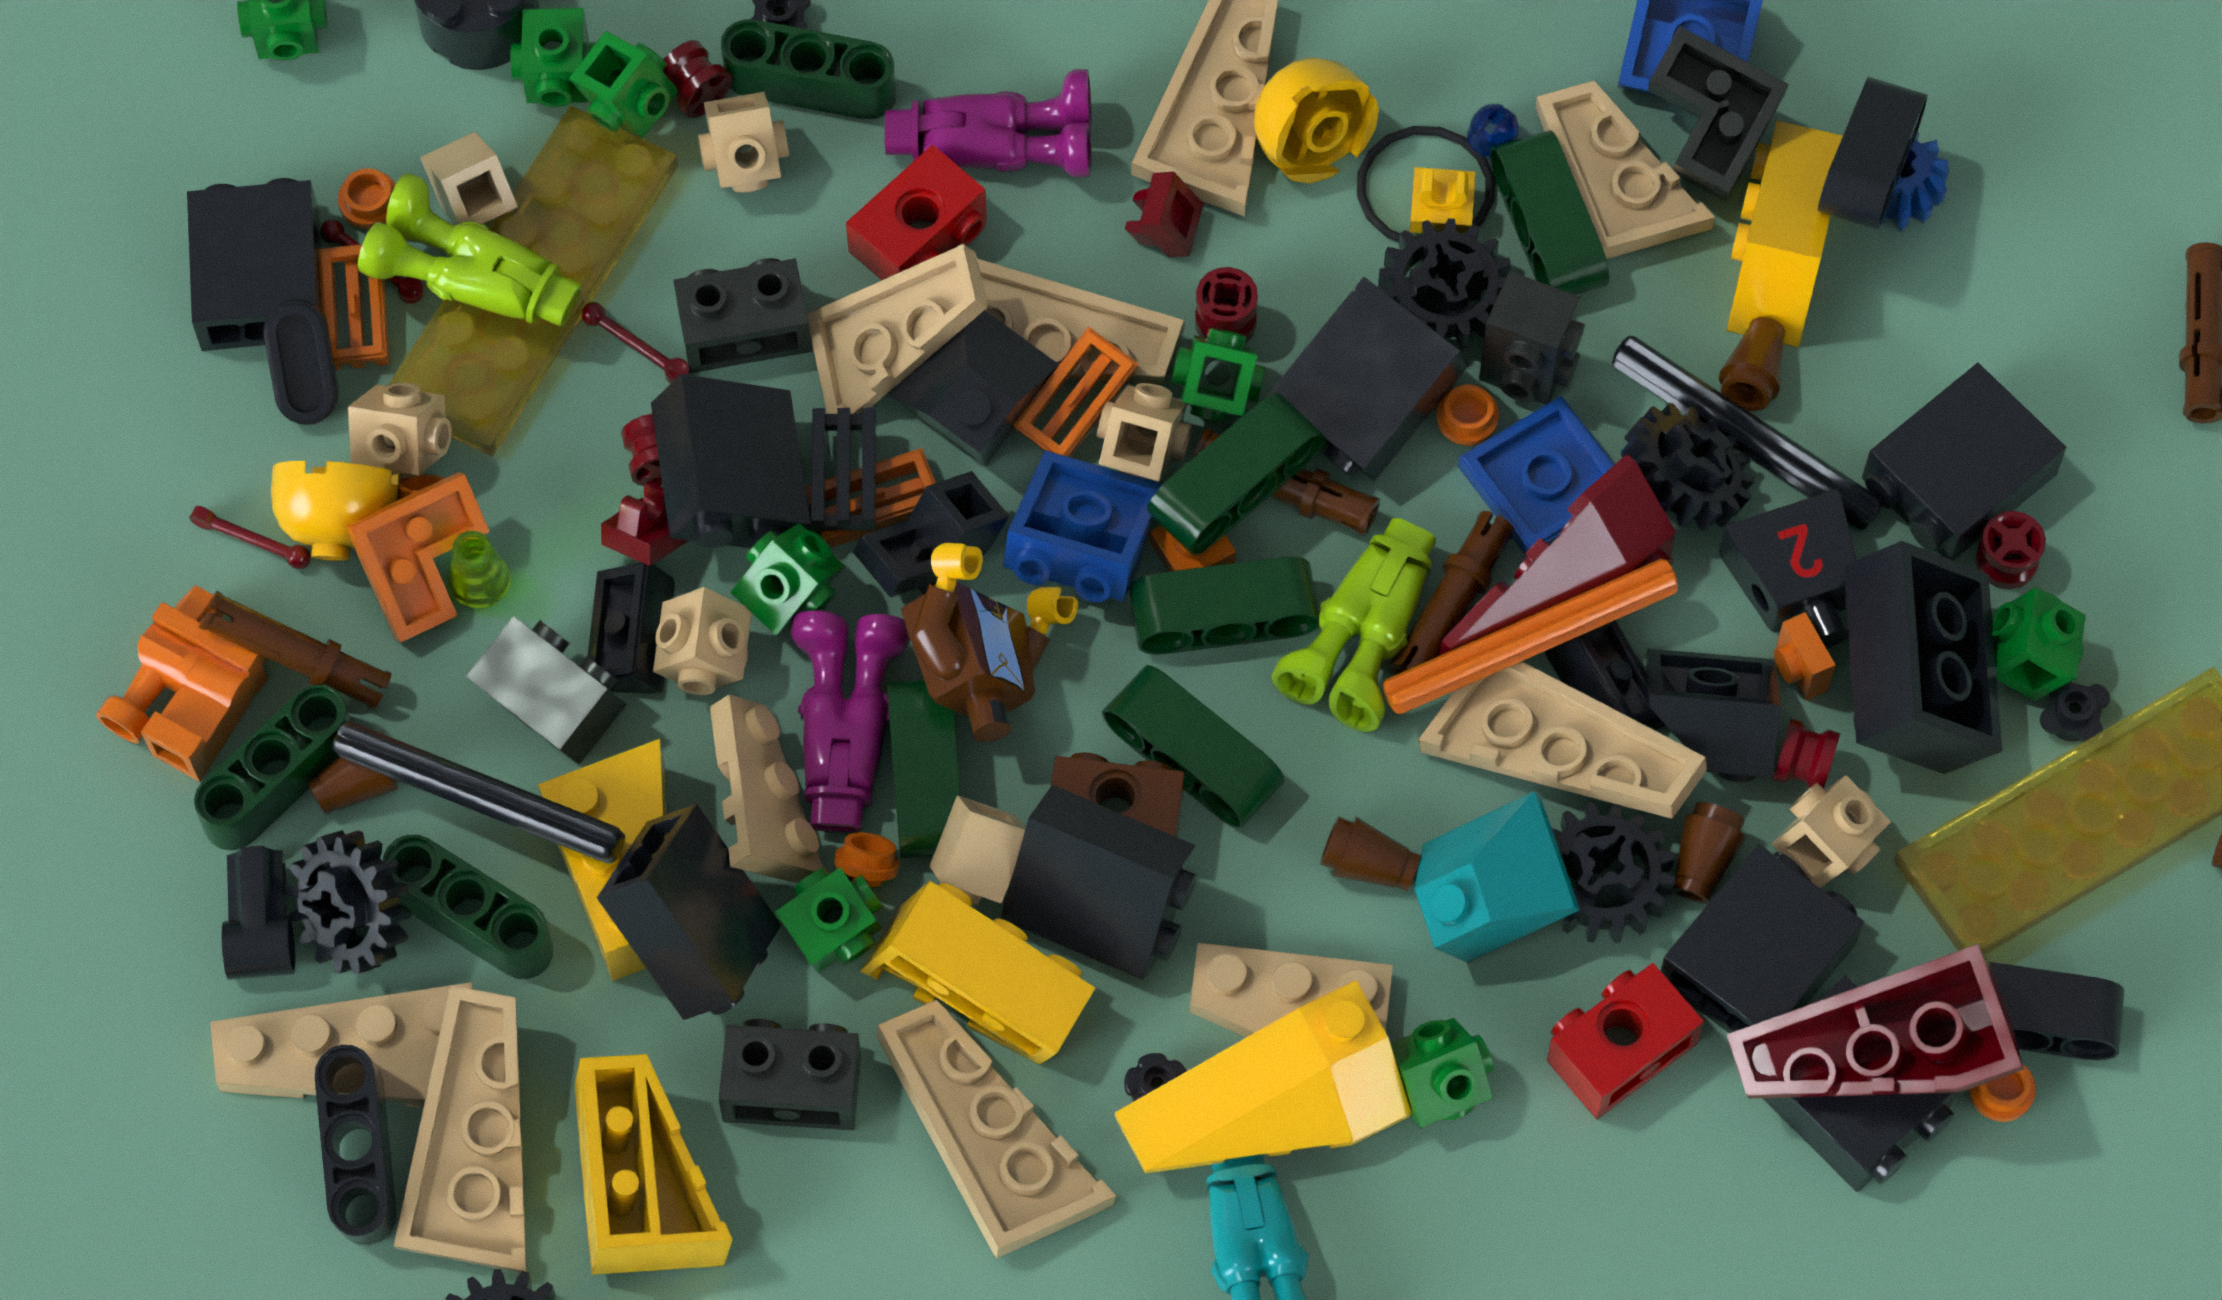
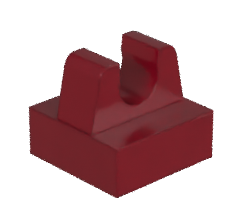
(1167, 216)
(641, 528)

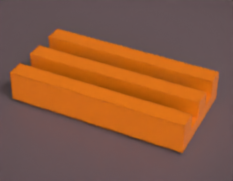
(357, 353)
(1109, 353)
(887, 515)

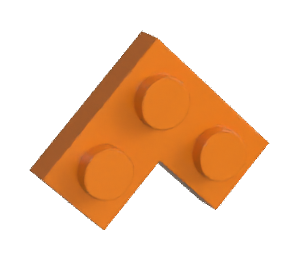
(399, 550)

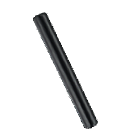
(1752, 434)
(479, 792)

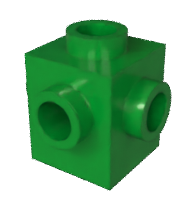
(282, 26)
(549, 54)
(624, 85)
(1218, 399)
(788, 577)
(2037, 643)
(814, 901)
(1443, 1071)

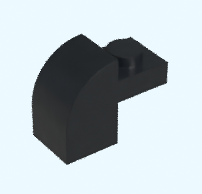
(946, 513)

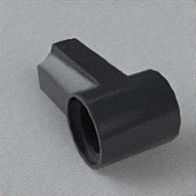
(258, 930)

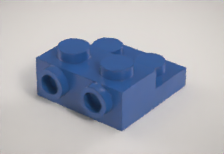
(1655, 22)
(1080, 528)

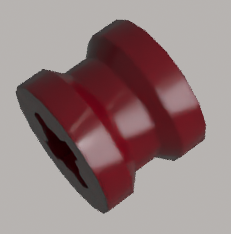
(696, 77)
(640, 440)
(2010, 534)
(1806, 755)

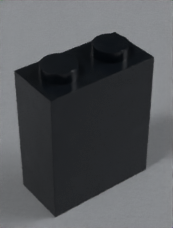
(248, 256)
(1370, 379)
(728, 461)
(1962, 462)
(1100, 883)
(689, 913)
(1761, 943)
(1864, 1133)

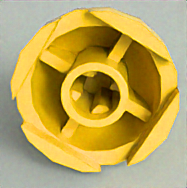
(1313, 118)
(321, 503)

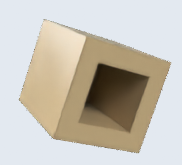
(469, 181)
(978, 849)

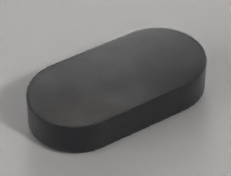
(301, 361)

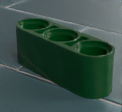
(828, 89)
(1549, 213)
(1235, 473)
(1224, 605)
(1177, 729)
(922, 766)
(269, 796)
(486, 929)

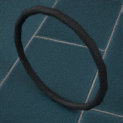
(1420, 130)

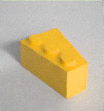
(1786, 231)
(626, 794)
(981, 971)
(639, 1182)

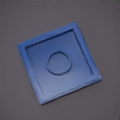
(1536, 471)

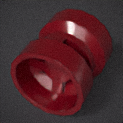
(1215, 312)

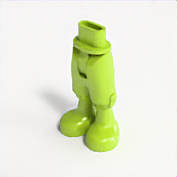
(481, 267)
(1377, 606)

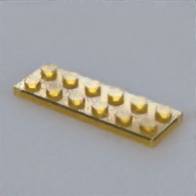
(575, 211)
(2074, 820)

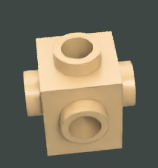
(739, 123)
(399, 429)
(1127, 433)
(702, 641)
(1832, 831)

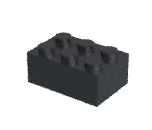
(1922, 658)

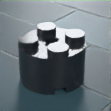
(473, 31)

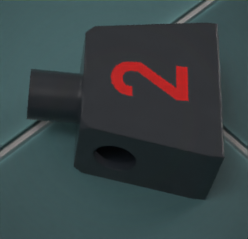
(1794, 563)

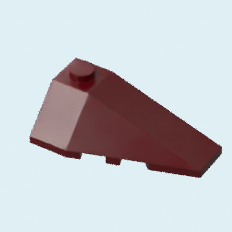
(1611, 533)
(1903, 1034)

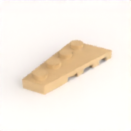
(1209, 106)
(1057, 315)
(1563, 739)
(281, 1048)
(997, 1150)
(468, 1151)

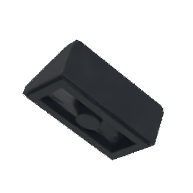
(626, 625)
(1607, 671)

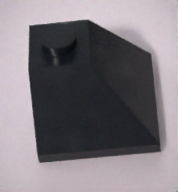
(976, 385)
(1718, 708)

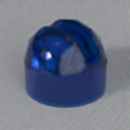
(1504, 132)

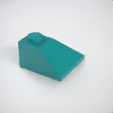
(1493, 880)

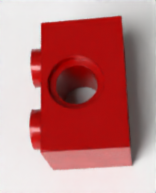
(926, 190)
(1606, 1072)

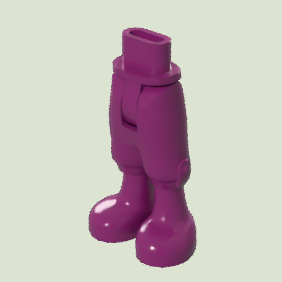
(990, 129)
(839, 734)

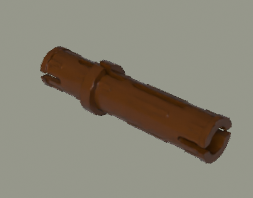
(2203, 348)
(1320, 496)
(1464, 578)
(295, 650)

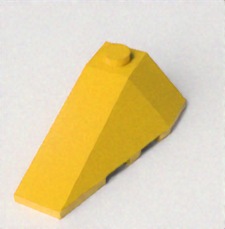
(1289, 1087)

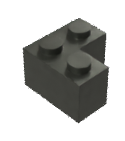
(1731, 104)

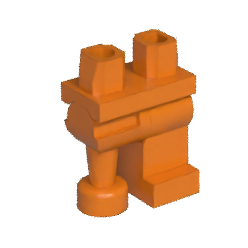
(210, 684)

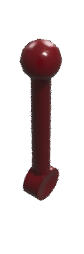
(409, 288)
(594, 315)
(296, 556)

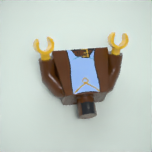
(975, 649)

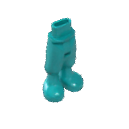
(1253, 1232)

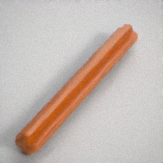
(1530, 636)

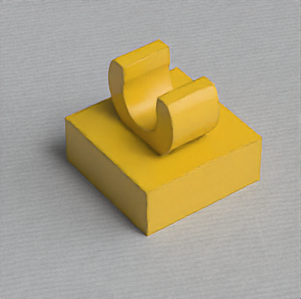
(1440, 196)

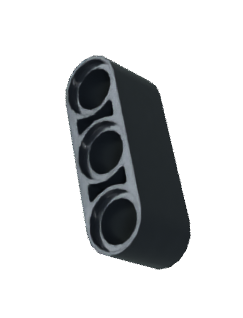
(1872, 153)
(2062, 1011)
(337, 1117)

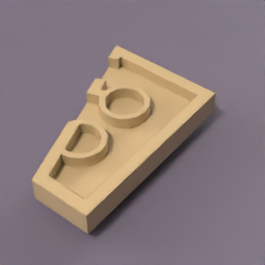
(1622, 183)
(892, 327)
(764, 796)
(1256, 987)

